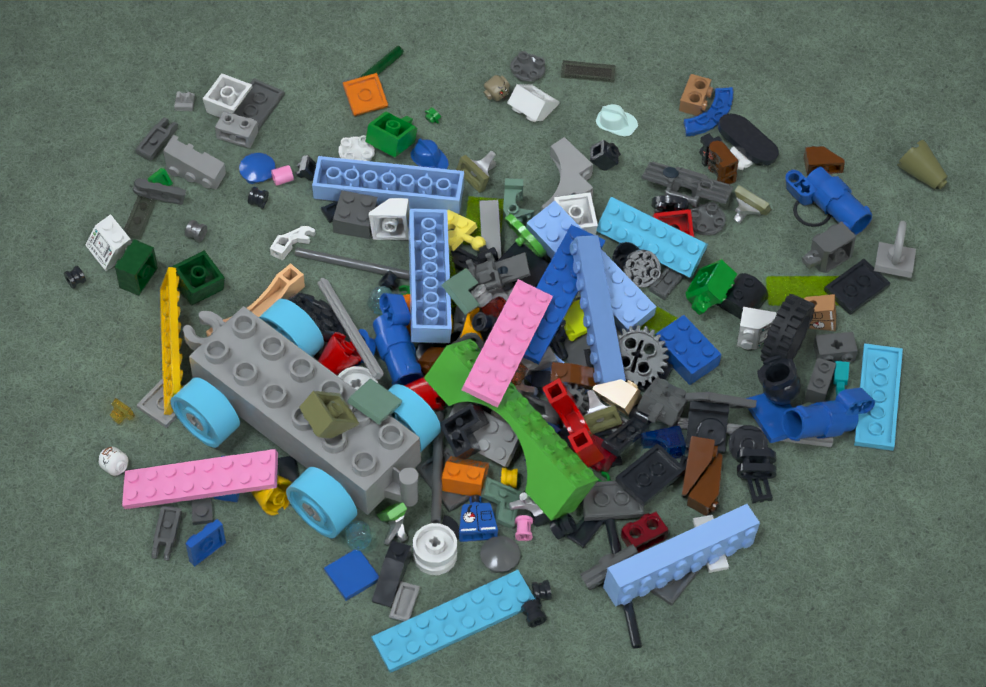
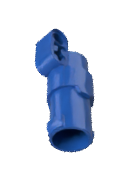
(830, 196)
(395, 340)
(828, 417)

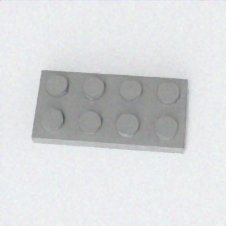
(495, 439)

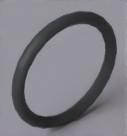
(806, 223)

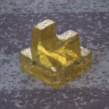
(121, 411)

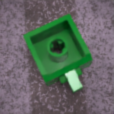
(391, 133)
(710, 286)

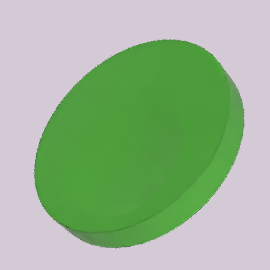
(525, 236)

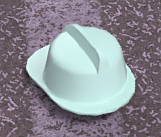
(615, 120)

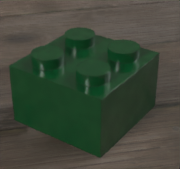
(136, 267)
(199, 277)

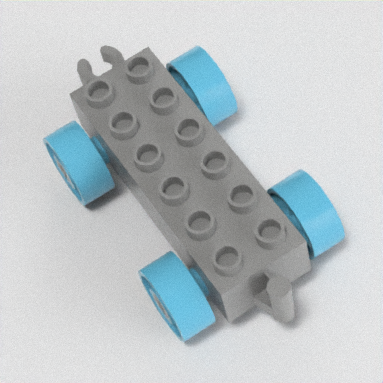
(263, 375)

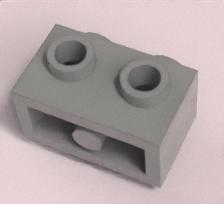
(236, 129)

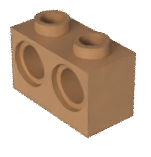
(695, 95)

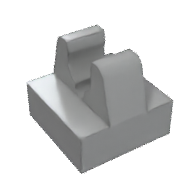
(184, 101)

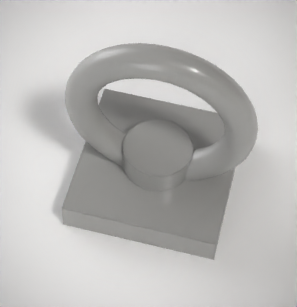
(896, 258)

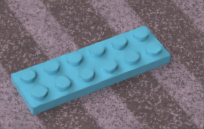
(668, 243)
(881, 381)

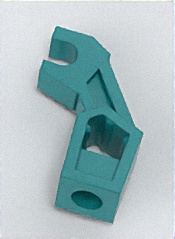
(840, 376)

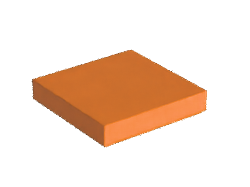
(365, 94)

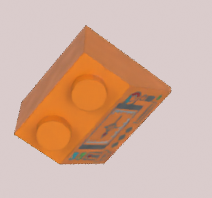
(464, 476)

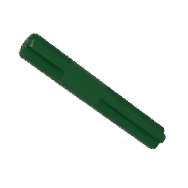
(385, 62)

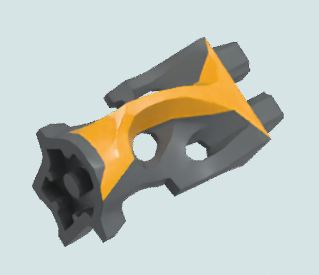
(464, 324)

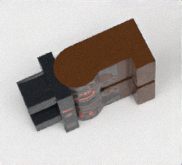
(718, 159)

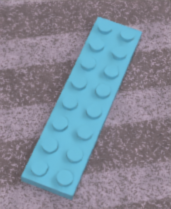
(452, 621)

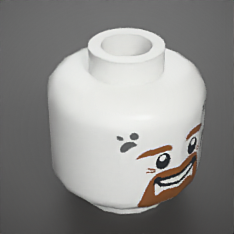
(113, 461)

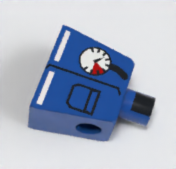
(477, 521)

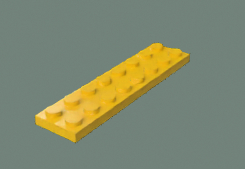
(170, 338)

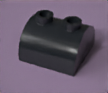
(745, 292)

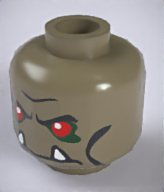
(496, 88)

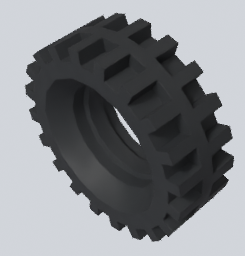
(788, 328)

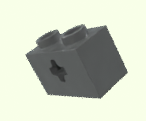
(836, 347)
(820, 381)

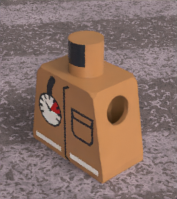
(825, 312)

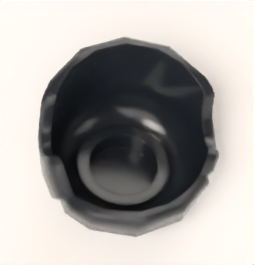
(622, 251)

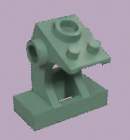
(512, 194)

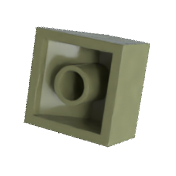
(328, 414)

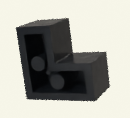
(460, 430)

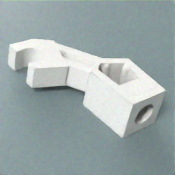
(290, 238)

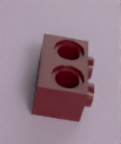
(646, 536)

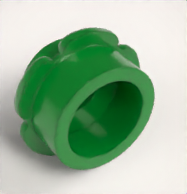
(432, 115)

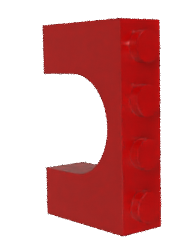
(569, 412)

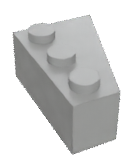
(193, 166)

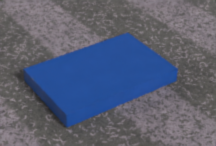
(769, 417)

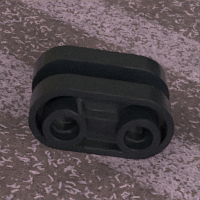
(756, 463)

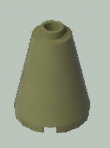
(924, 166)

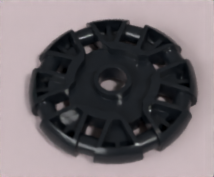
(320, 313)

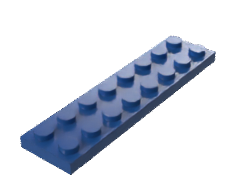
(559, 282)

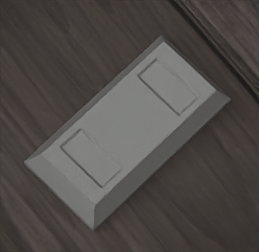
(404, 601)

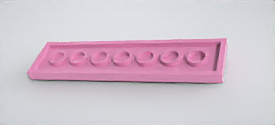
(507, 343)
(200, 479)

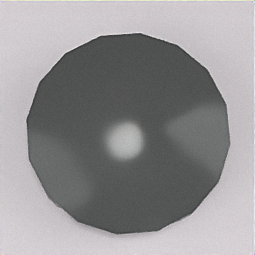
(528, 66)
(708, 219)
(500, 554)

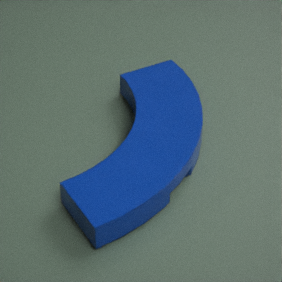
(710, 119)

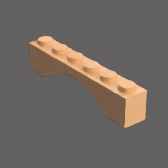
(285, 284)

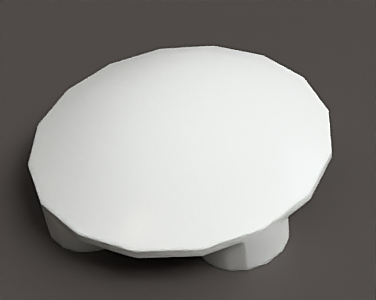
(356, 149)

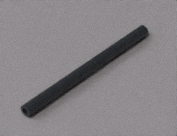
(628, 608)

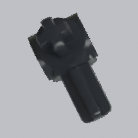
(557, 342)

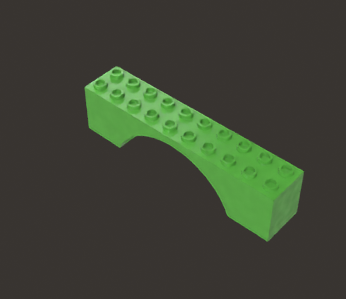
(554, 472)

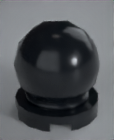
(779, 380)

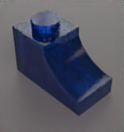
(669, 439)

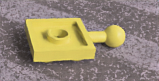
(462, 229)

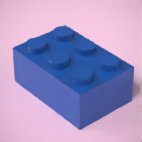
(688, 350)

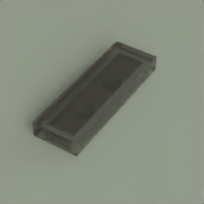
(588, 71)
(139, 217)

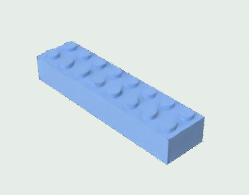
(420, 185)
(428, 271)
(628, 302)
(681, 555)

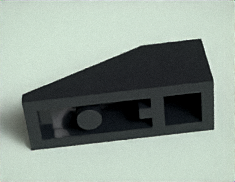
(392, 573)

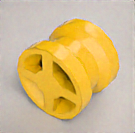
(509, 477)

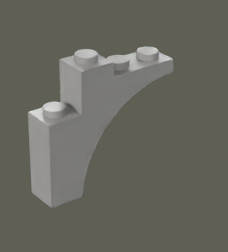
(573, 170)

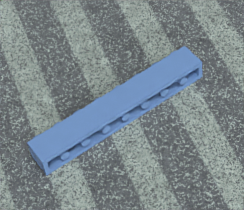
(597, 309)

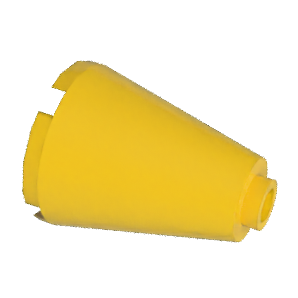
(273, 499)

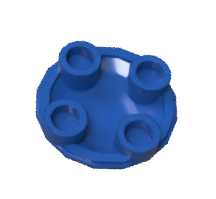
(256, 167)

